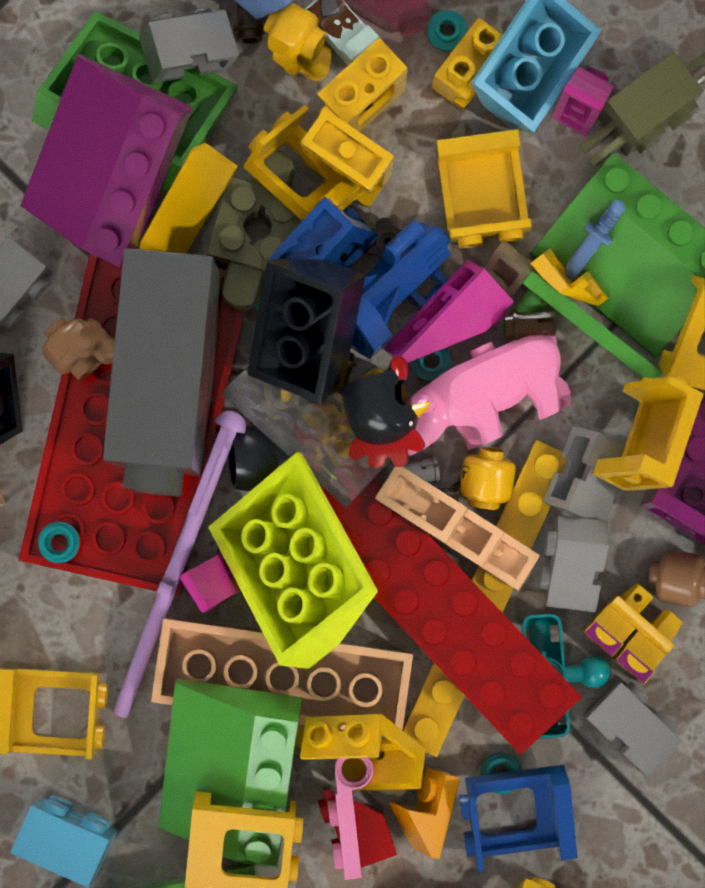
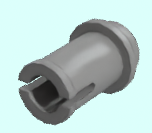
(423, 468)

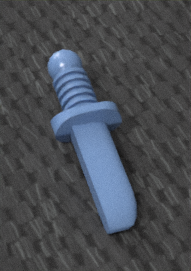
(597, 235)

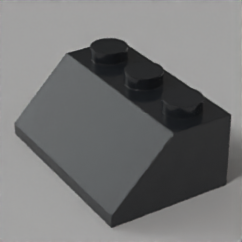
(306, 326)

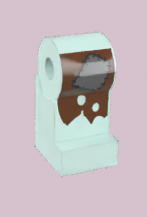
(345, 31)

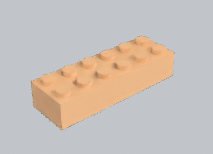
(342, 683)

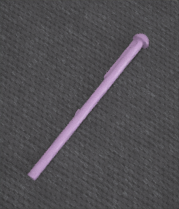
(230, 423)

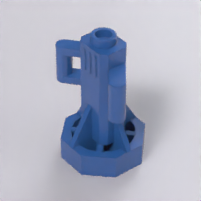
(403, 268)

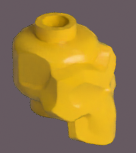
(298, 42)

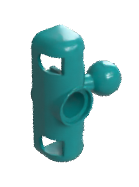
(592, 672)

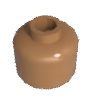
(679, 578)

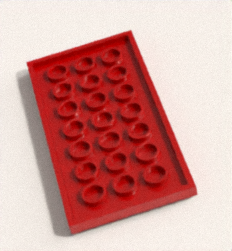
(121, 532)

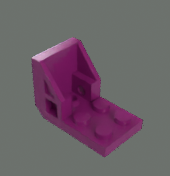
(685, 501)

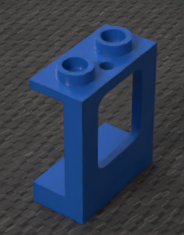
(328, 235)
(552, 808)

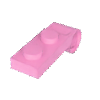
(342, 815)

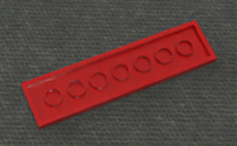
(455, 622)

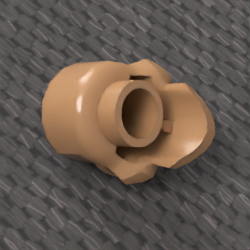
(78, 346)

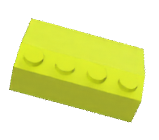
(294, 564)

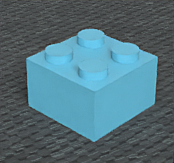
(64, 840)

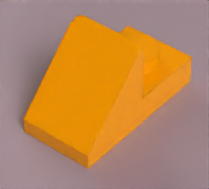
(428, 821)

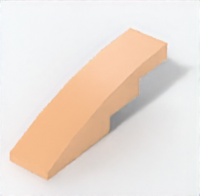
(458, 527)

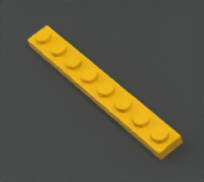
(521, 520)

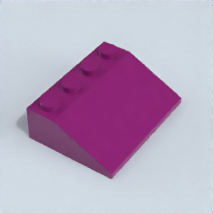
(105, 159)

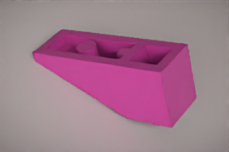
(583, 99)
(457, 311)
(210, 583)

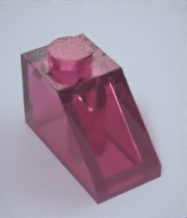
(394, 15)

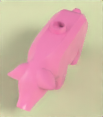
(489, 383)

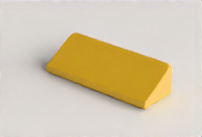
(189, 201)

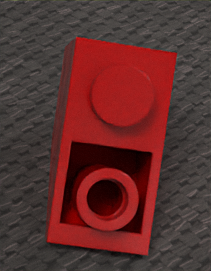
(371, 825)

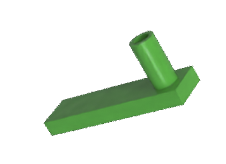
(542, 293)

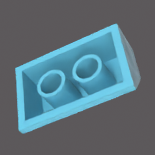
(533, 62)

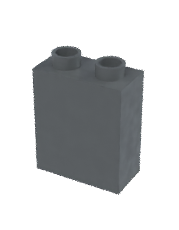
(163, 369)

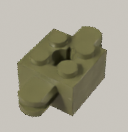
(646, 106)
(249, 231)

